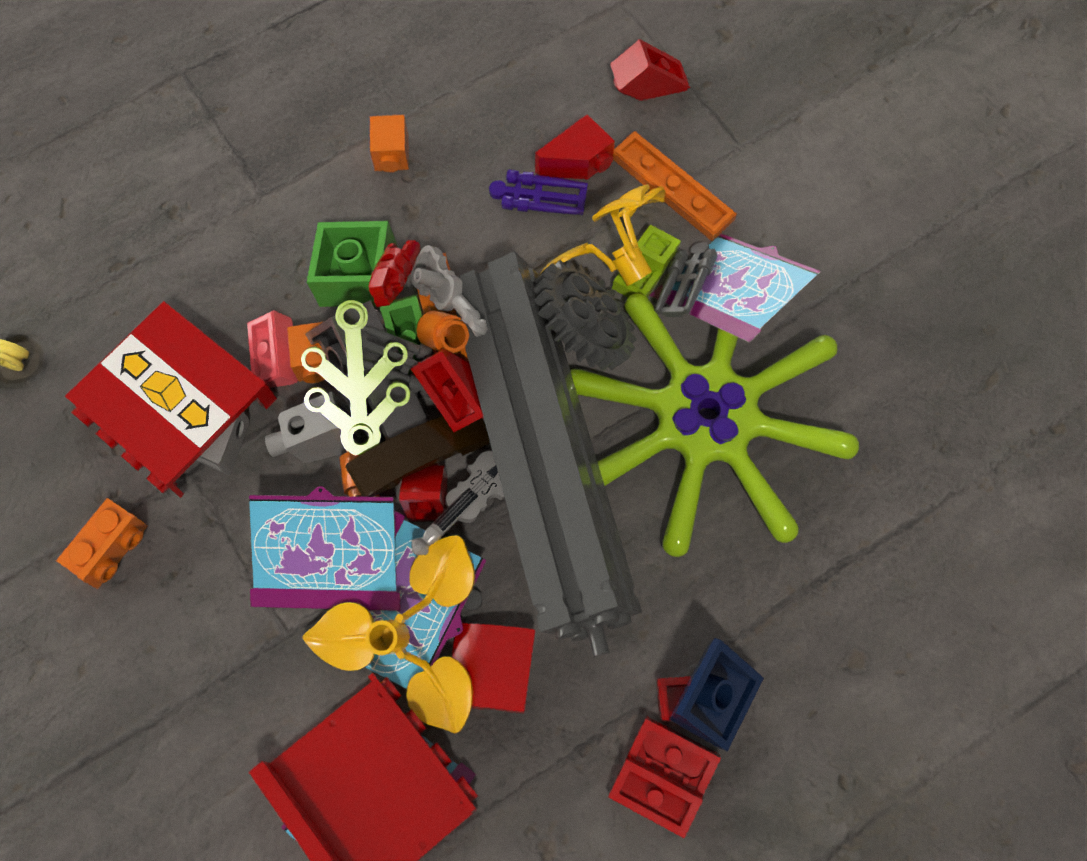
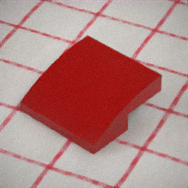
(497, 664)
(665, 776)

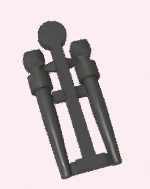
(701, 262)
(420, 351)

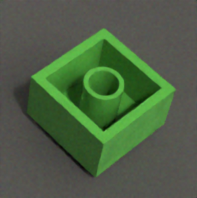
(345, 259)

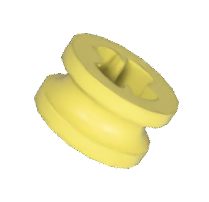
(12, 355)

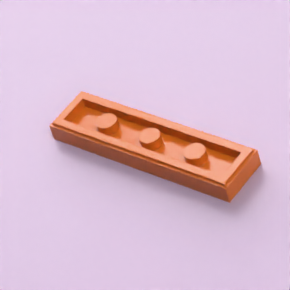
(681, 190)

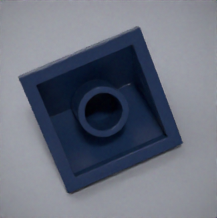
(717, 695)

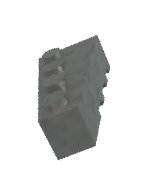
(333, 343)

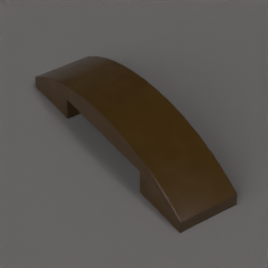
(412, 452)

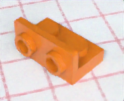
(102, 544)

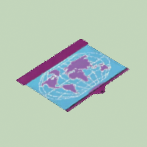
(744, 287)
(323, 551)
(427, 628)

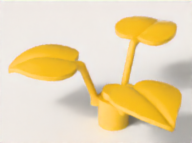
(629, 257)
(351, 638)

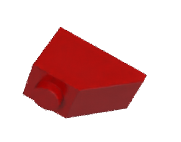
(648, 72)
(576, 152)
(424, 494)

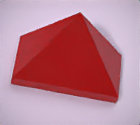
(450, 387)

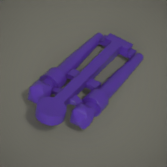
(520, 197)

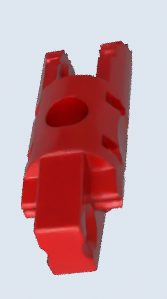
(392, 272)

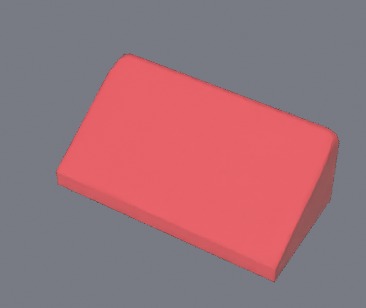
(271, 349)

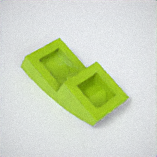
(658, 251)

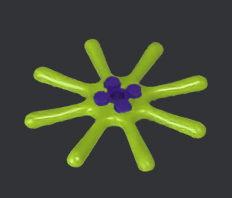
(717, 439)

